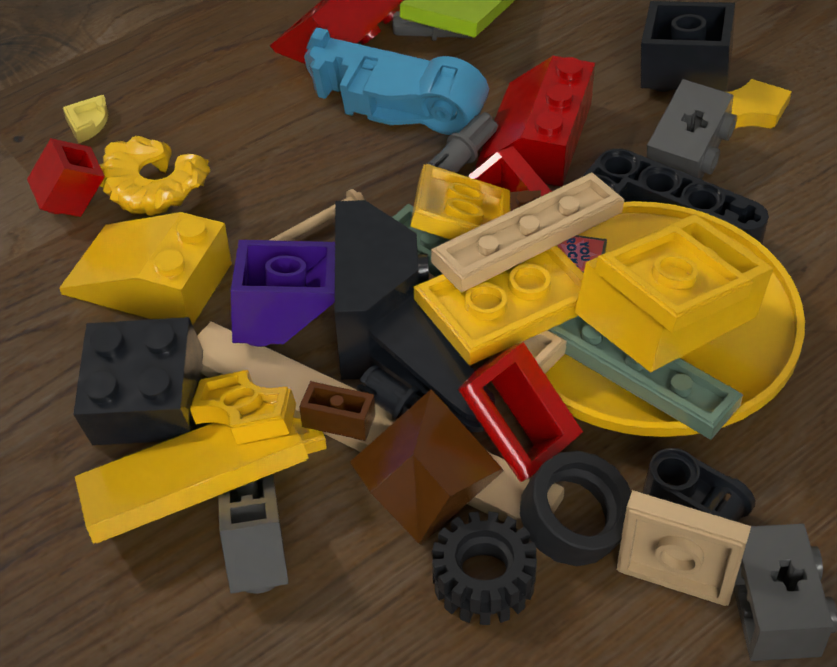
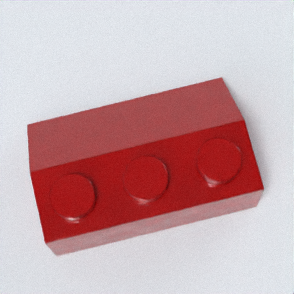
(344, 19)
(544, 116)

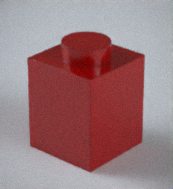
(65, 178)

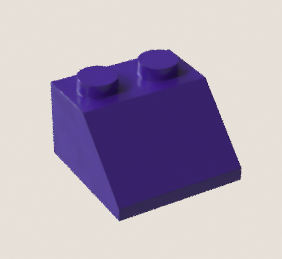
(279, 288)

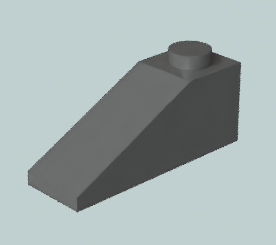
(252, 537)

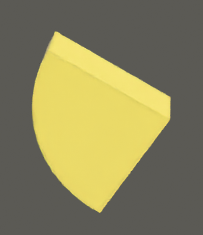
(87, 117)

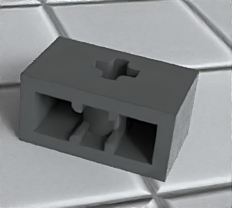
(693, 129)
(783, 595)

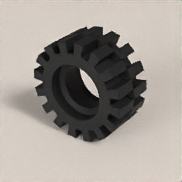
(477, 595)

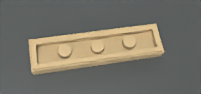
(526, 231)

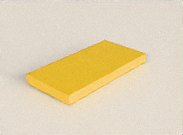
(178, 476)

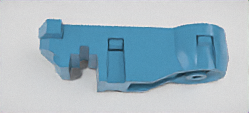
(396, 86)

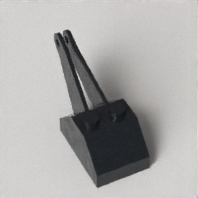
(378, 311)

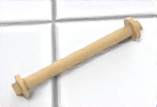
(316, 220)

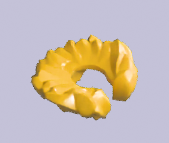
(144, 195)

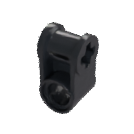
(696, 485)

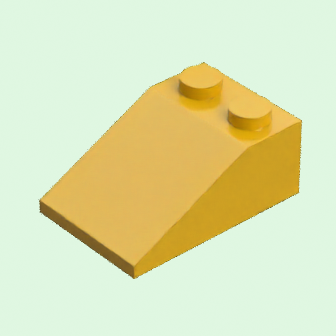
(153, 266)

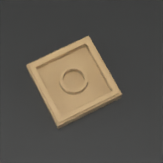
(681, 548)

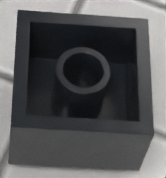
(688, 44)
(138, 380)

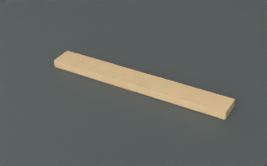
(275, 370)

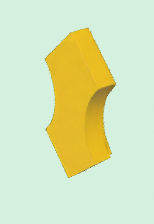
(759, 104)
(248, 409)

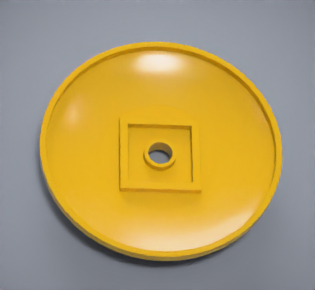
(750, 358)

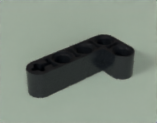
(650, 181)

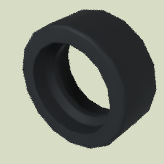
(545, 529)

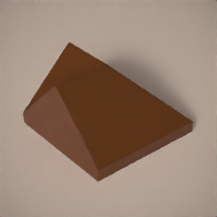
(425, 467)

